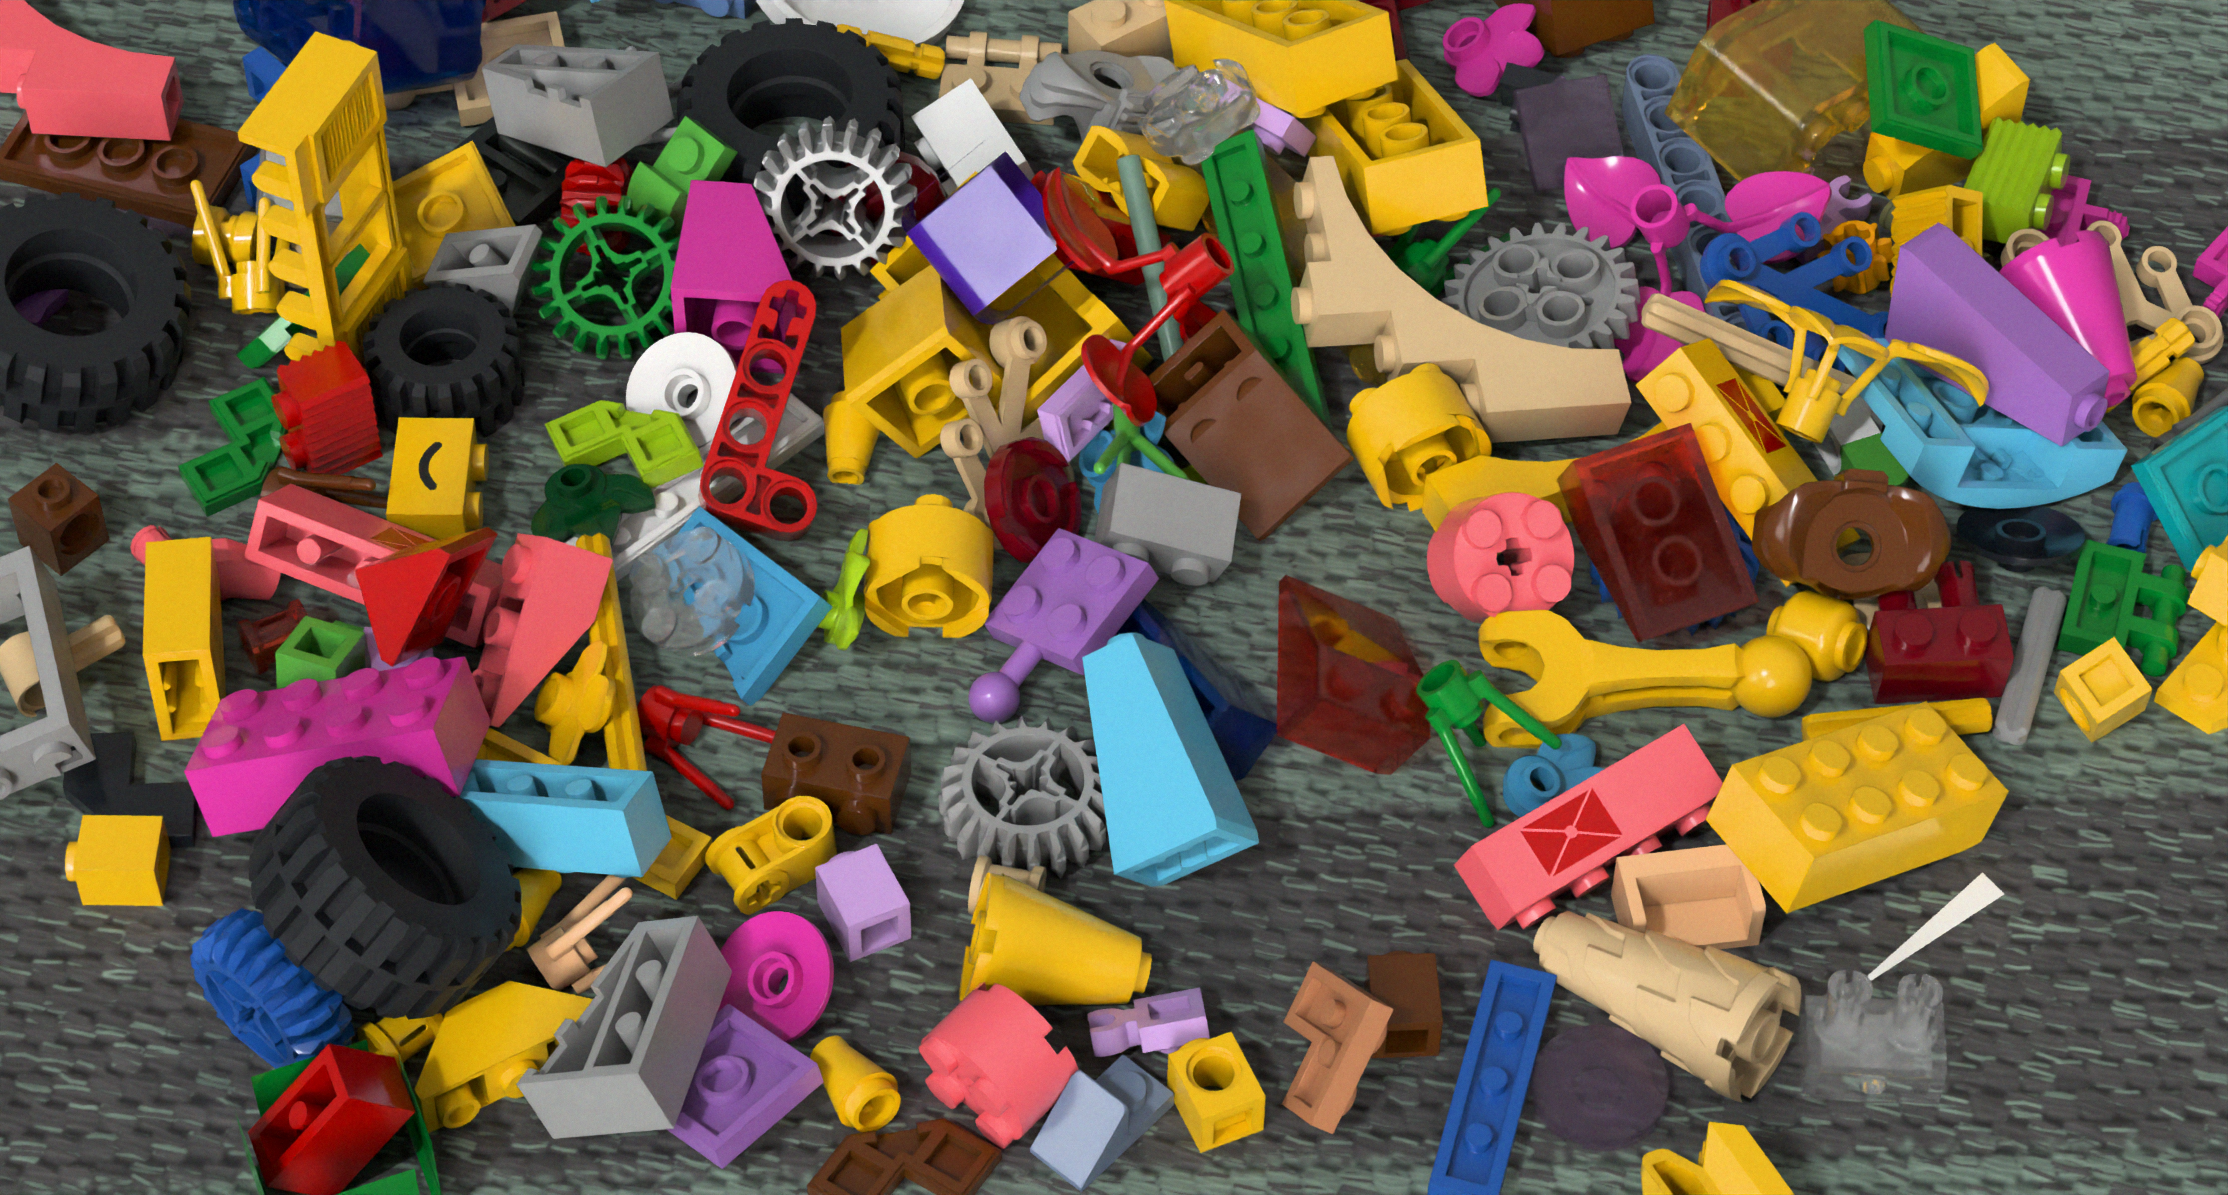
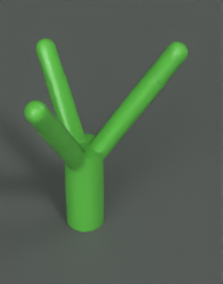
(1128, 440)

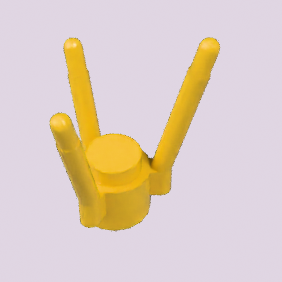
(254, 285)

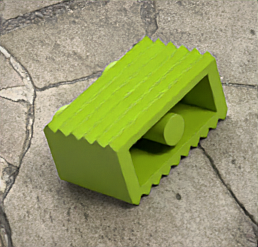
(2017, 177)

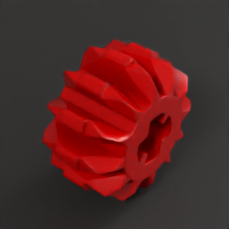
(588, 181)

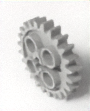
(1549, 288)

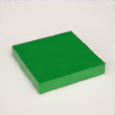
(1923, 89)

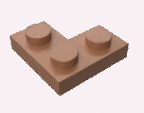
(1344, 1033)

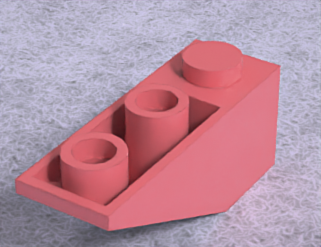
(541, 612)

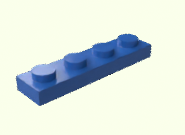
(1493, 1081)

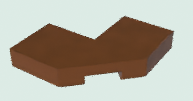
(931, 1155)

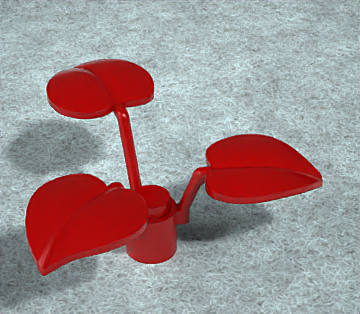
(1186, 278)

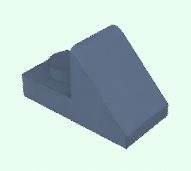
(1099, 1120)

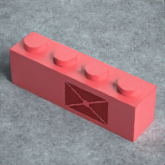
(328, 540)
(1588, 827)

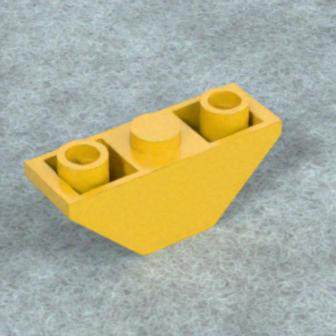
(488, 1048)

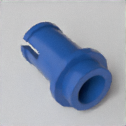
(2131, 518)

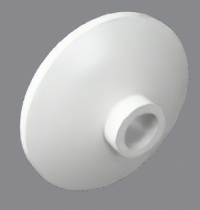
(676, 368)

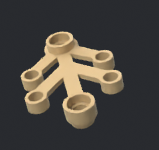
(2137, 310)
(1015, 346)

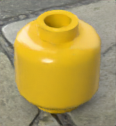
(1825, 631)

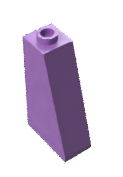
(1966, 308)

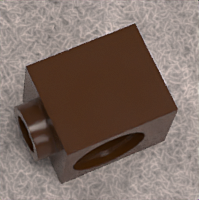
(59, 519)

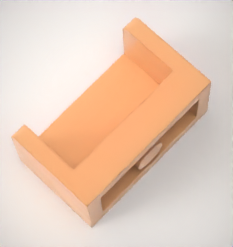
(1690, 896)

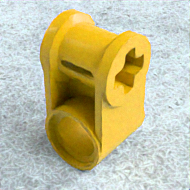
(771, 852)

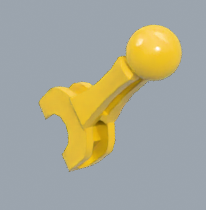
(1595, 678)

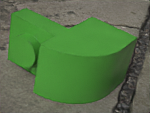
(688, 156)
(320, 652)

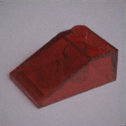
(1658, 532)
(1346, 680)

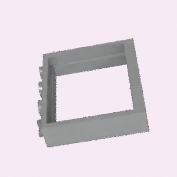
(45, 745)

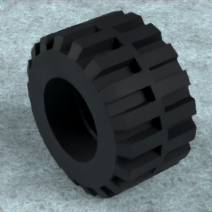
(439, 327)

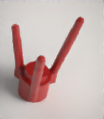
(677, 718)

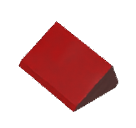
(420, 590)

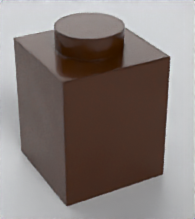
(1412, 989)

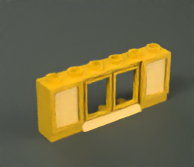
(330, 129)

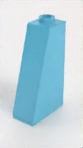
(1159, 766)

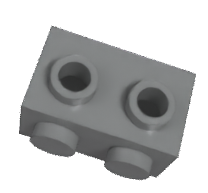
(1169, 523)

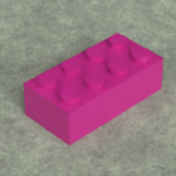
(272, 739)

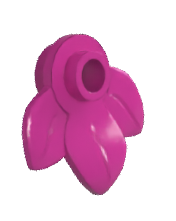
(1483, 48)

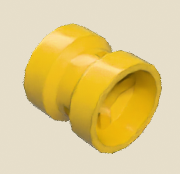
(236, 235)

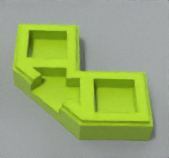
(603, 430)

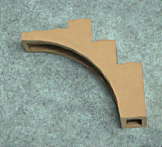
(1511, 383)

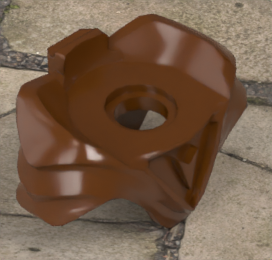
(1801, 533)

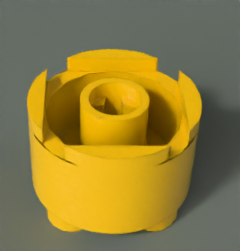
(1412, 431)
(929, 569)

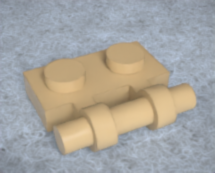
(997, 84)

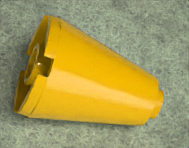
(1049, 949)

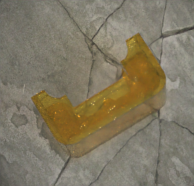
(1779, 82)

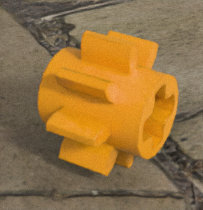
(1881, 256)

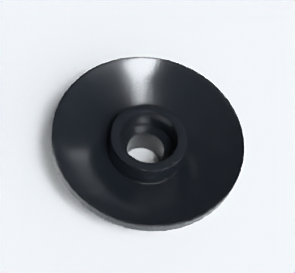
(2021, 536)

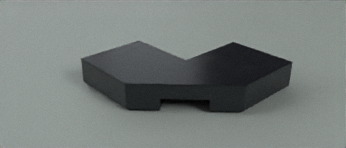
(108, 789)

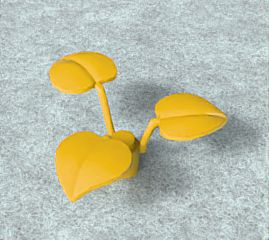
(1815, 397)

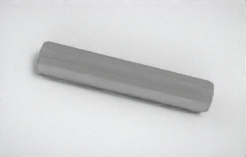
(2029, 666)

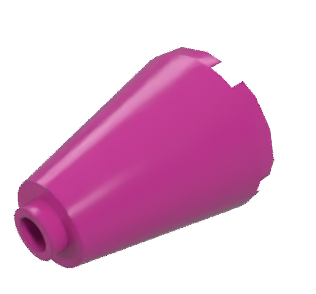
(2082, 296)

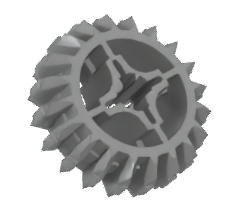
(861, 236)
(1020, 778)

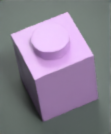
(863, 902)

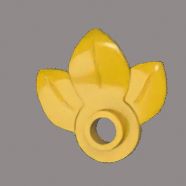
(576, 703)

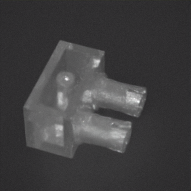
(1873, 1046)

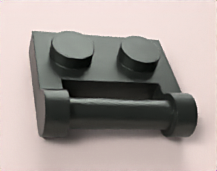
(524, 192)

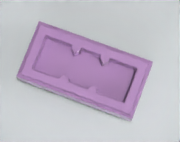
(1075, 412)

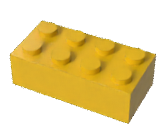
(1292, 49)
(1402, 155)
(1855, 806)

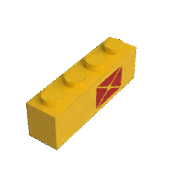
(1738, 439)

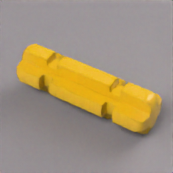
(903, 54)
(2152, 355)

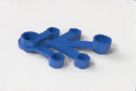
(1796, 286)

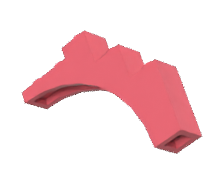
(82, 84)

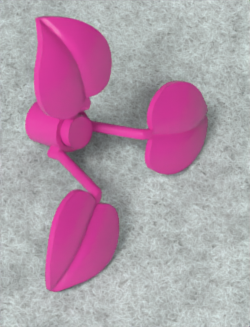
(1626, 194)

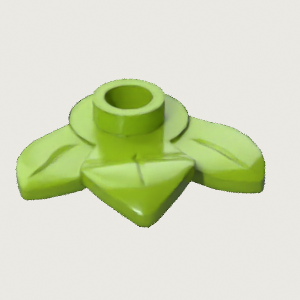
(848, 610)

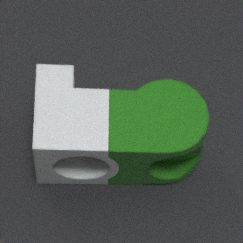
(1856, 444)

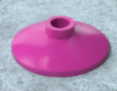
(759, 958)

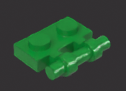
(2103, 602)

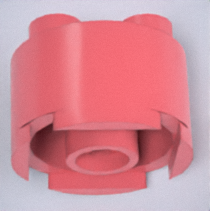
(1534, 549)
(996, 1062)

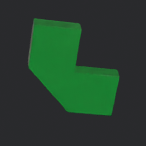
(280, 331)
(240, 467)

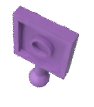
(1058, 612)
(741, 1087)

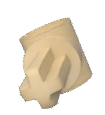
(19, 664)

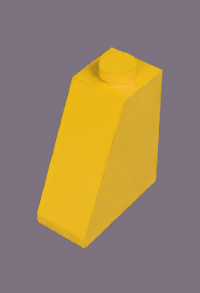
(1904, 167)
(183, 635)

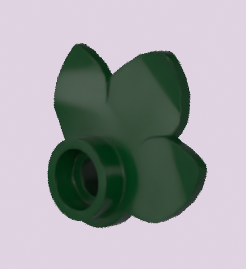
(589, 502)

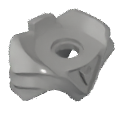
(1085, 88)

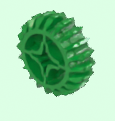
(588, 289)

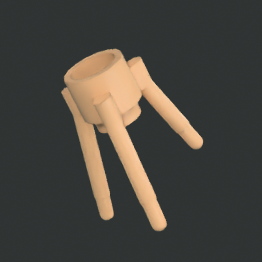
(564, 950)

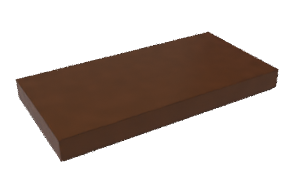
(134, 173)

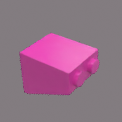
(725, 267)

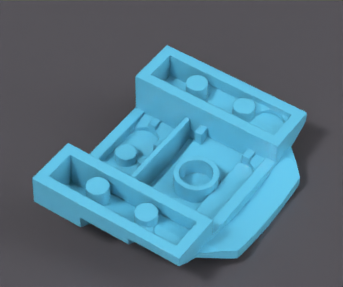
(1976, 451)

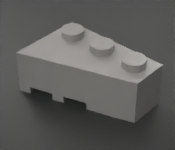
(578, 99)
(639, 1037)

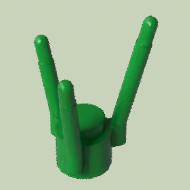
(1427, 260)
(1456, 703)

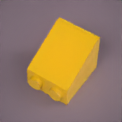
(903, 357)

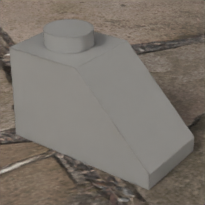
(488, 260)

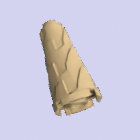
(1694, 1004)

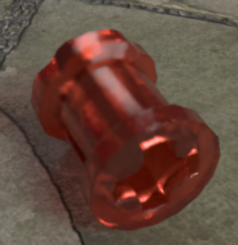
(266, 635)

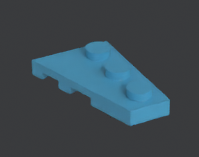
(772, 627)

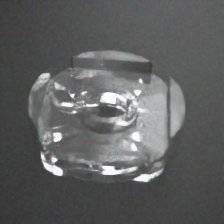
(1198, 110)
(665, 575)

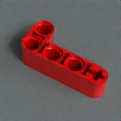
(767, 406)

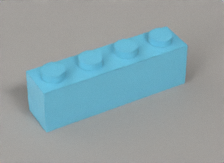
(570, 816)

